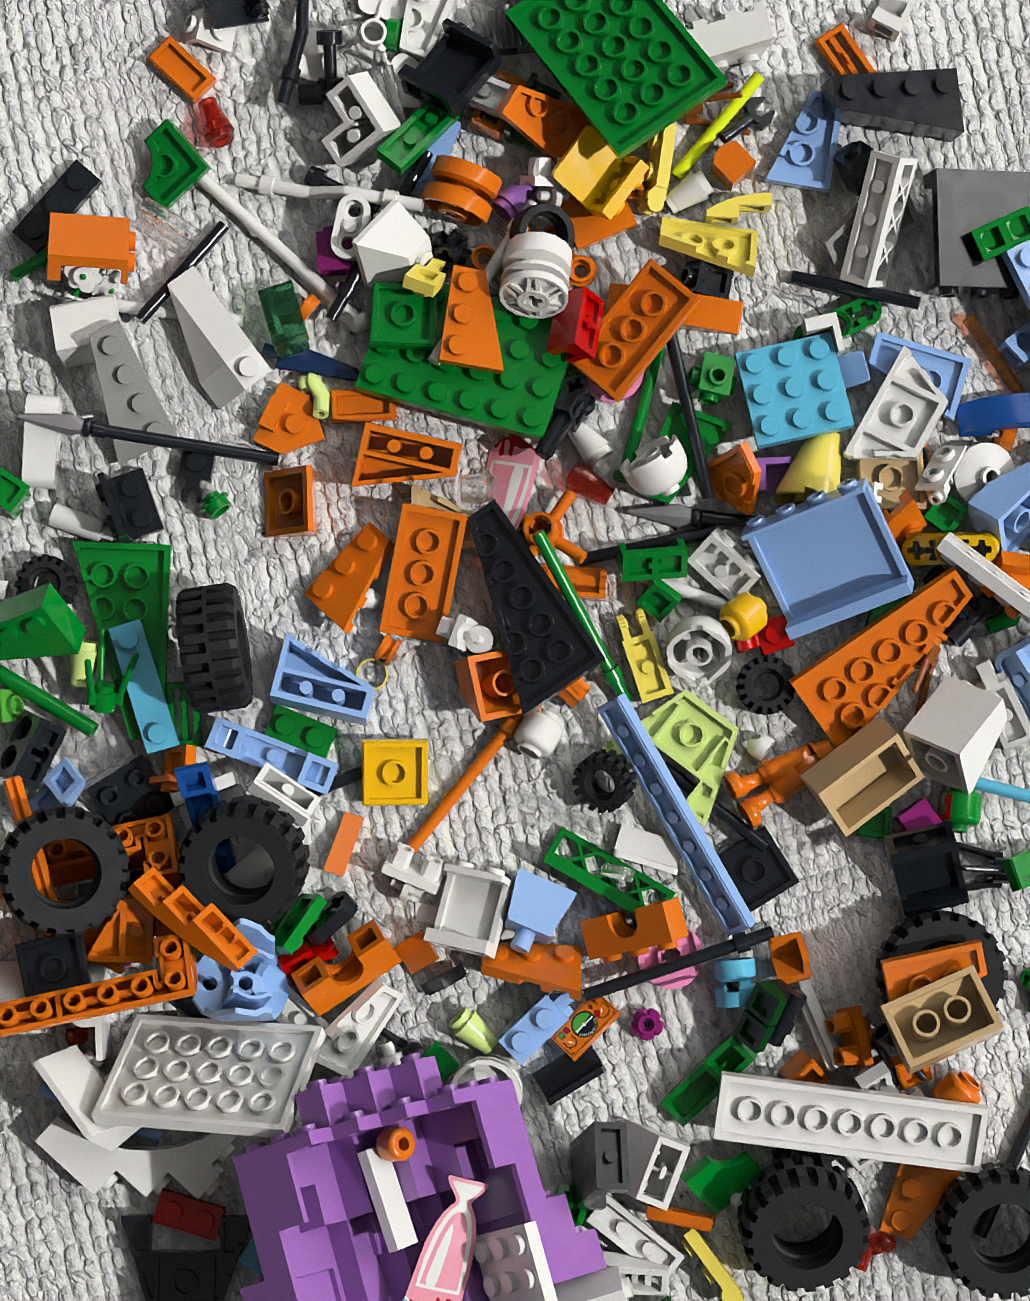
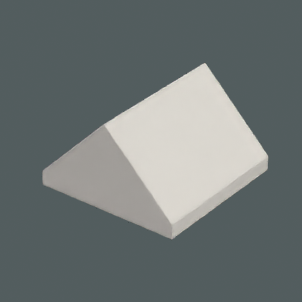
(75, 321)

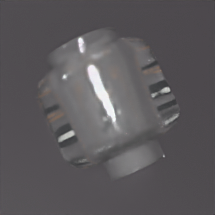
(472, 488)

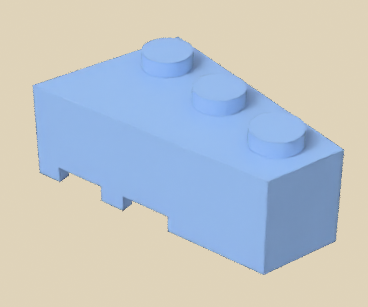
(319, 686)

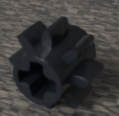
(451, 249)

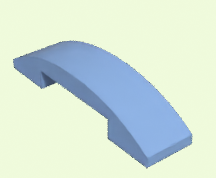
(258, 749)

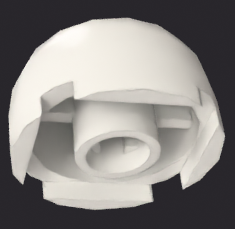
(657, 468)
(699, 648)

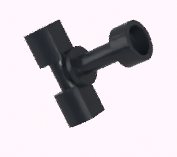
(315, 93)
(969, 616)

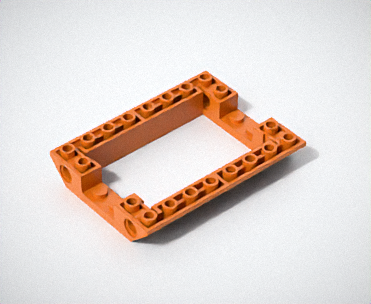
(148, 844)

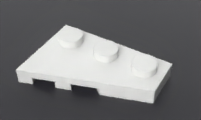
(357, 1028)

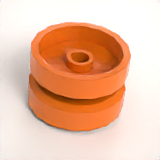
(461, 190)

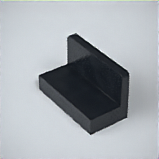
(565, 1076)

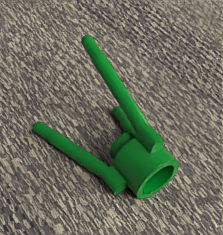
(103, 696)

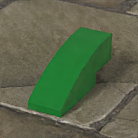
(703, 1081)

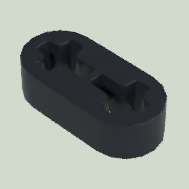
(335, 914)

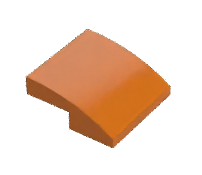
(592, 229)

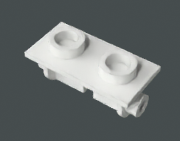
(940, 472)

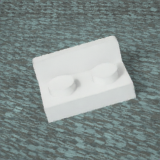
(726, 563)

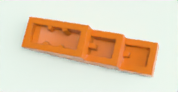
(710, 315)
(199, 926)

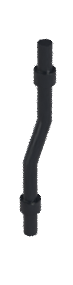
(290, 72)

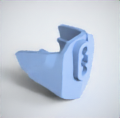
(261, 978)

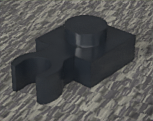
(196, 468)

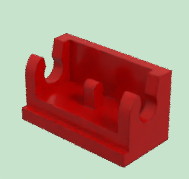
(577, 326)

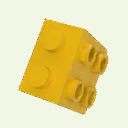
(597, 176)

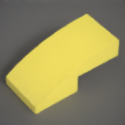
(728, 210)

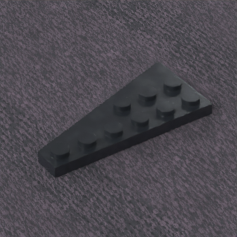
(537, 627)

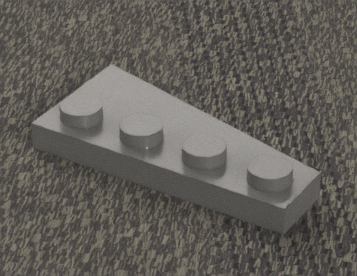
(126, 390)

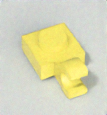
(427, 279)

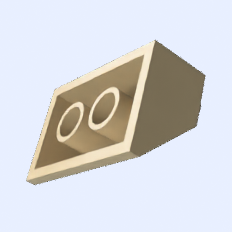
(941, 1019)

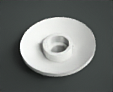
(976, 463)

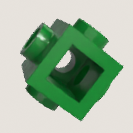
(712, 378)

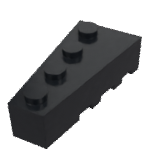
(900, 100)

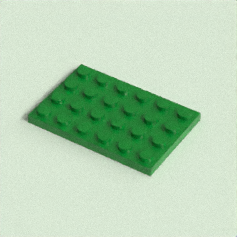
(619, 63)
(508, 402)

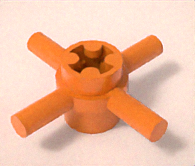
(534, 521)

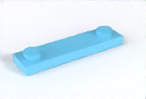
(144, 687)

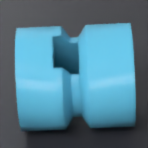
(733, 970)

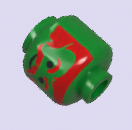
(960, 809)

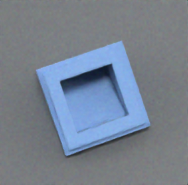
(854, 369)

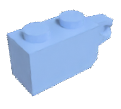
(536, 1025)

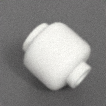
(538, 734)

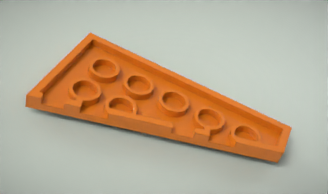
(871, 666)

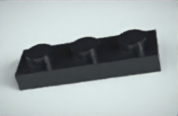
(64, 196)

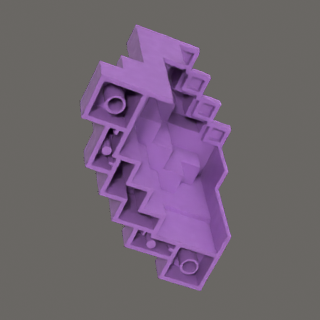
(314, 1206)

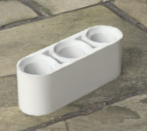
(41, 444)

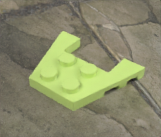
(695, 740)

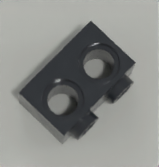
(31, 748)

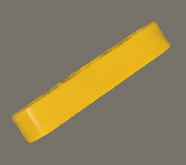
(925, 540)

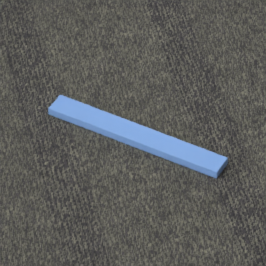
(676, 815)

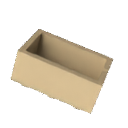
(862, 776)

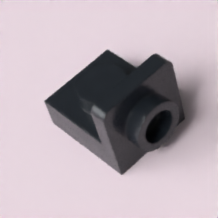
(707, 279)

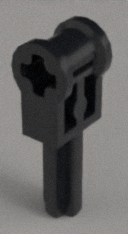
(569, 412)

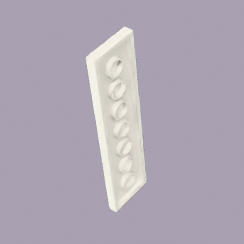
(850, 1122)

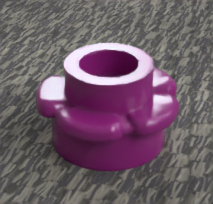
(643, 1015)

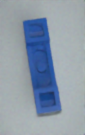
(992, 413)
(201, 793)

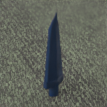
(312, 362)

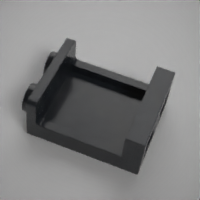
(452, 69)
(927, 868)
(599, 1164)

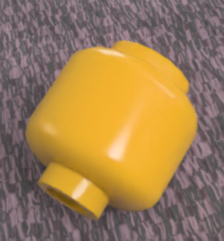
(743, 616)

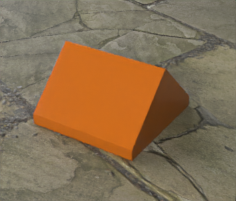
(290, 502)

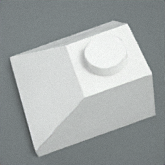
(391, 246)

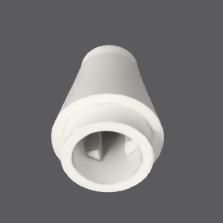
(689, 191)
(591, 446)

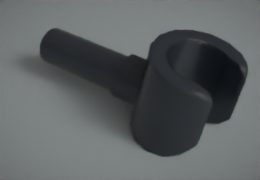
(399, 1041)

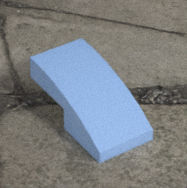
(61, 787)

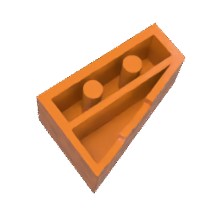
(403, 455)

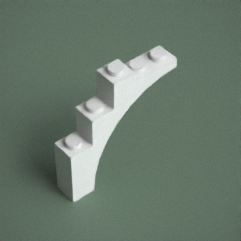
(143, 1166)

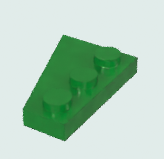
(711, 431)

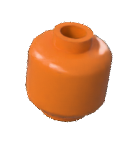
(957, 1087)

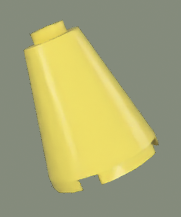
(812, 470)

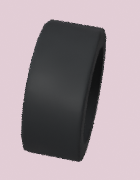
(555, 214)

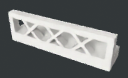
(878, 219)

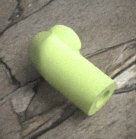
(320, 393)

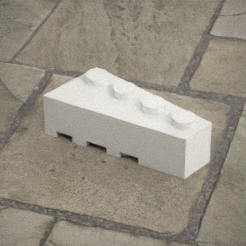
(734, 36)

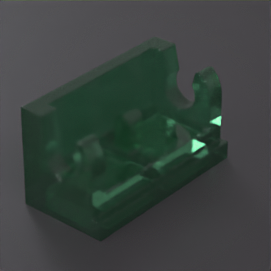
(284, 319)

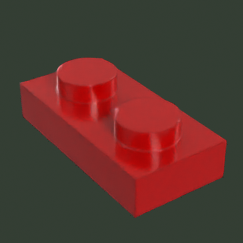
(189, 1214)

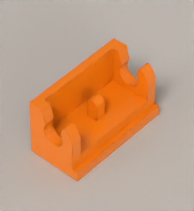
(587, 581)

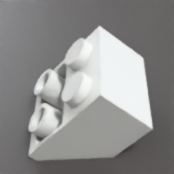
(653, 1164)

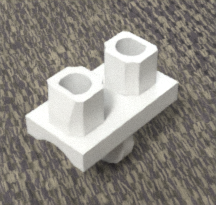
(540, 175)
(466, 635)
(410, 877)

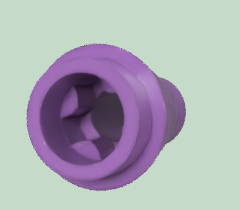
(512, 199)

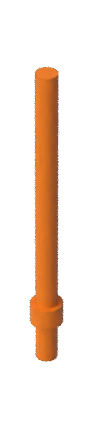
(508, 728)

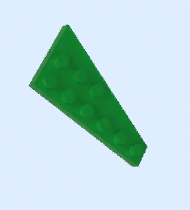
(124, 586)

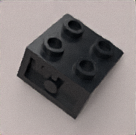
(130, 505)

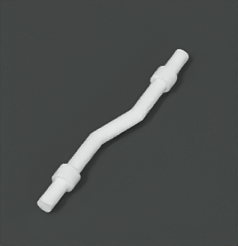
(269, 185)

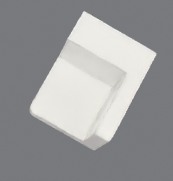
(890, 17)
(824, 324)

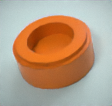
(309, 306)

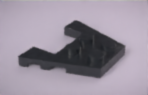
(185, 1273)

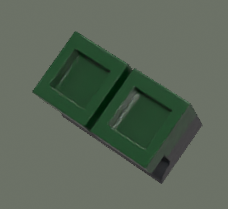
(769, 1014)

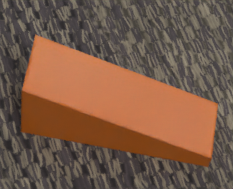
(343, 844)

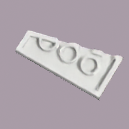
(423, 25)

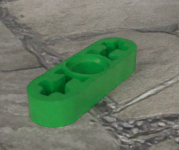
(855, 307)

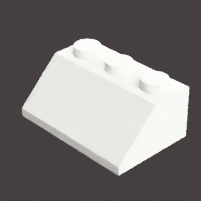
(77, 1084)

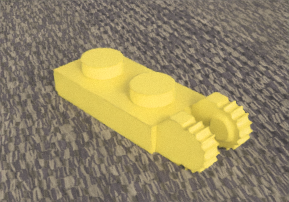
(658, 174)
(645, 659)
(713, 1267)

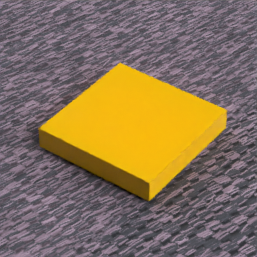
(394, 772)

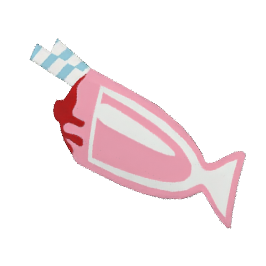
(515, 469)
(449, 1248)

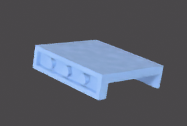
(829, 557)

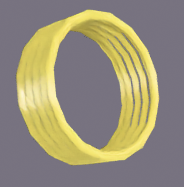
(372, 659)

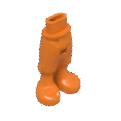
(781, 772)

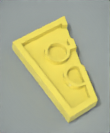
(713, 243)

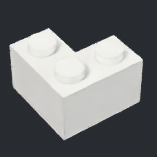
(365, 119)

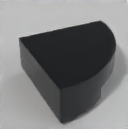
(444, 980)

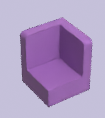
(771, 473)

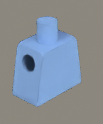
(535, 909)

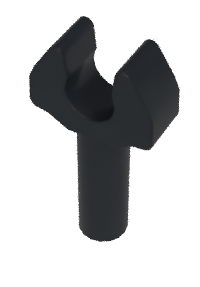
(749, 119)

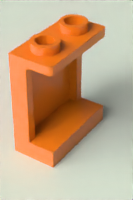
(90, 243)

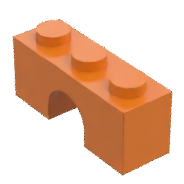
(657, 925)
(329, 985)

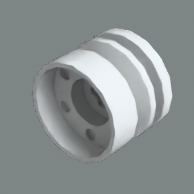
(535, 275)

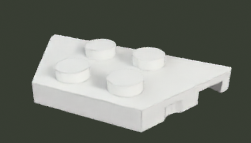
(900, 415)

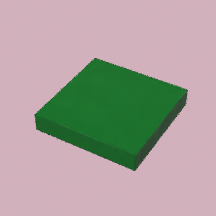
(402, 318)

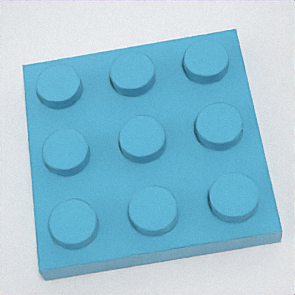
(794, 390)

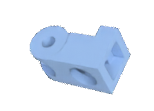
(1017, 347)

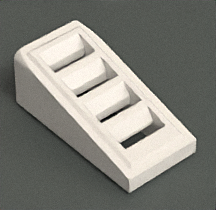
(637, 1267)

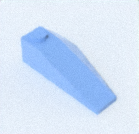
(1004, 509)

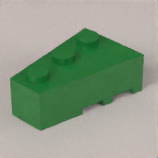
(38, 625)

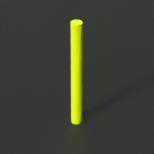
(717, 126)

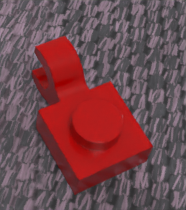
(769, 639)
(304, 954)

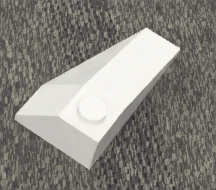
(218, 346)

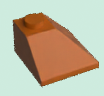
(488, 685)

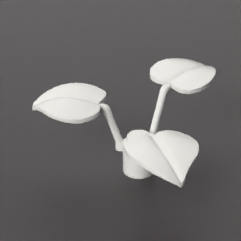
(370, 38)

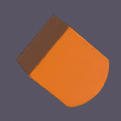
(732, 164)

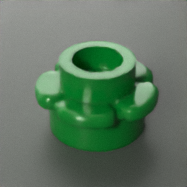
(215, 504)

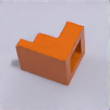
(790, 958)

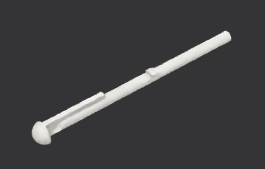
(313, 282)

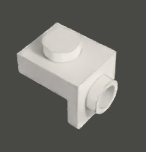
(202, 29)
(876, 1078)

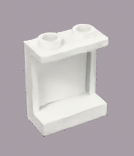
(471, 910)

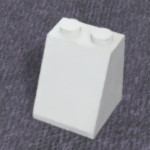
(956, 733)

